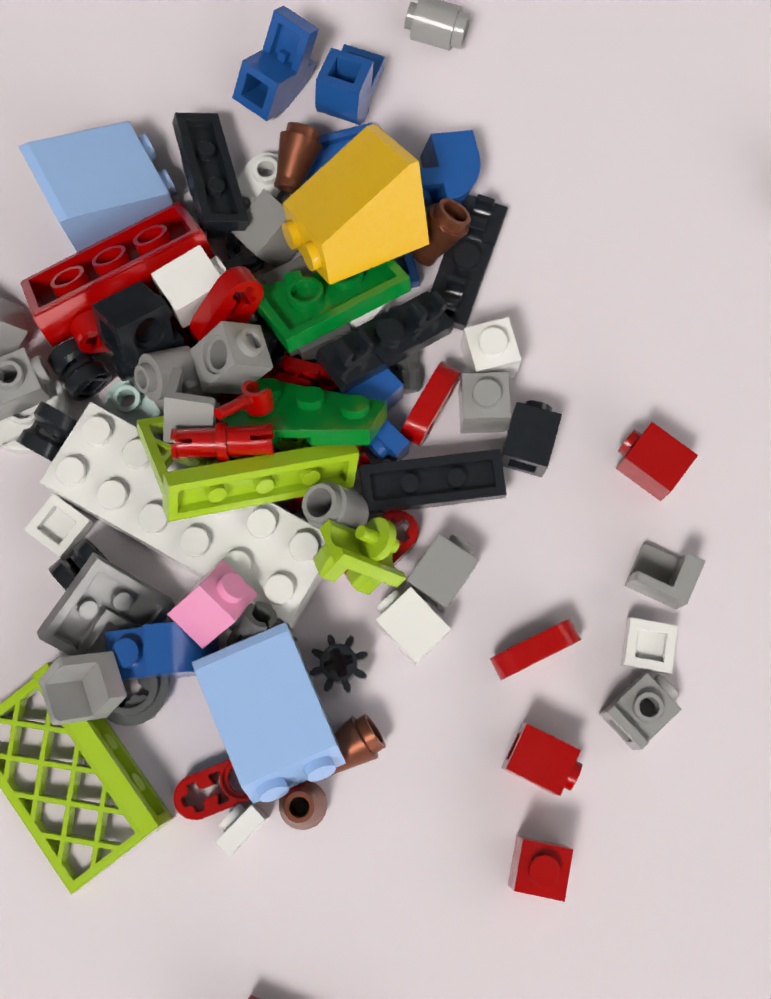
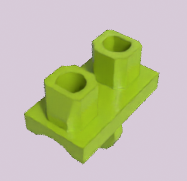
(363, 551)

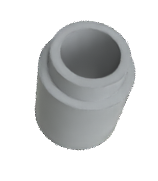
(437, 23)
(155, 370)
(335, 503)

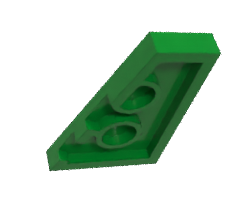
(309, 307)
(317, 415)

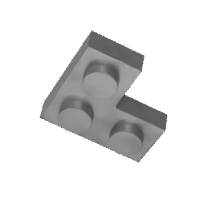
(101, 596)

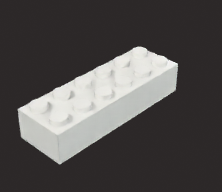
(110, 477)

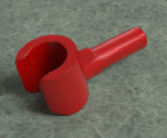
(252, 399)

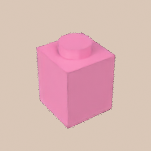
(212, 604)

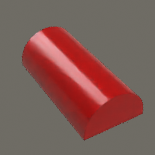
(108, 267)

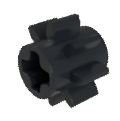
(326, 659)

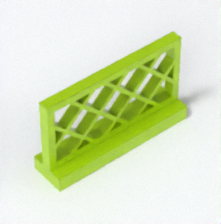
(242, 482)
(107, 760)

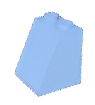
(99, 180)
(269, 714)

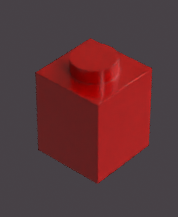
(655, 460)
(543, 760)
(540, 868)

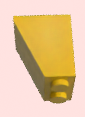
(358, 208)

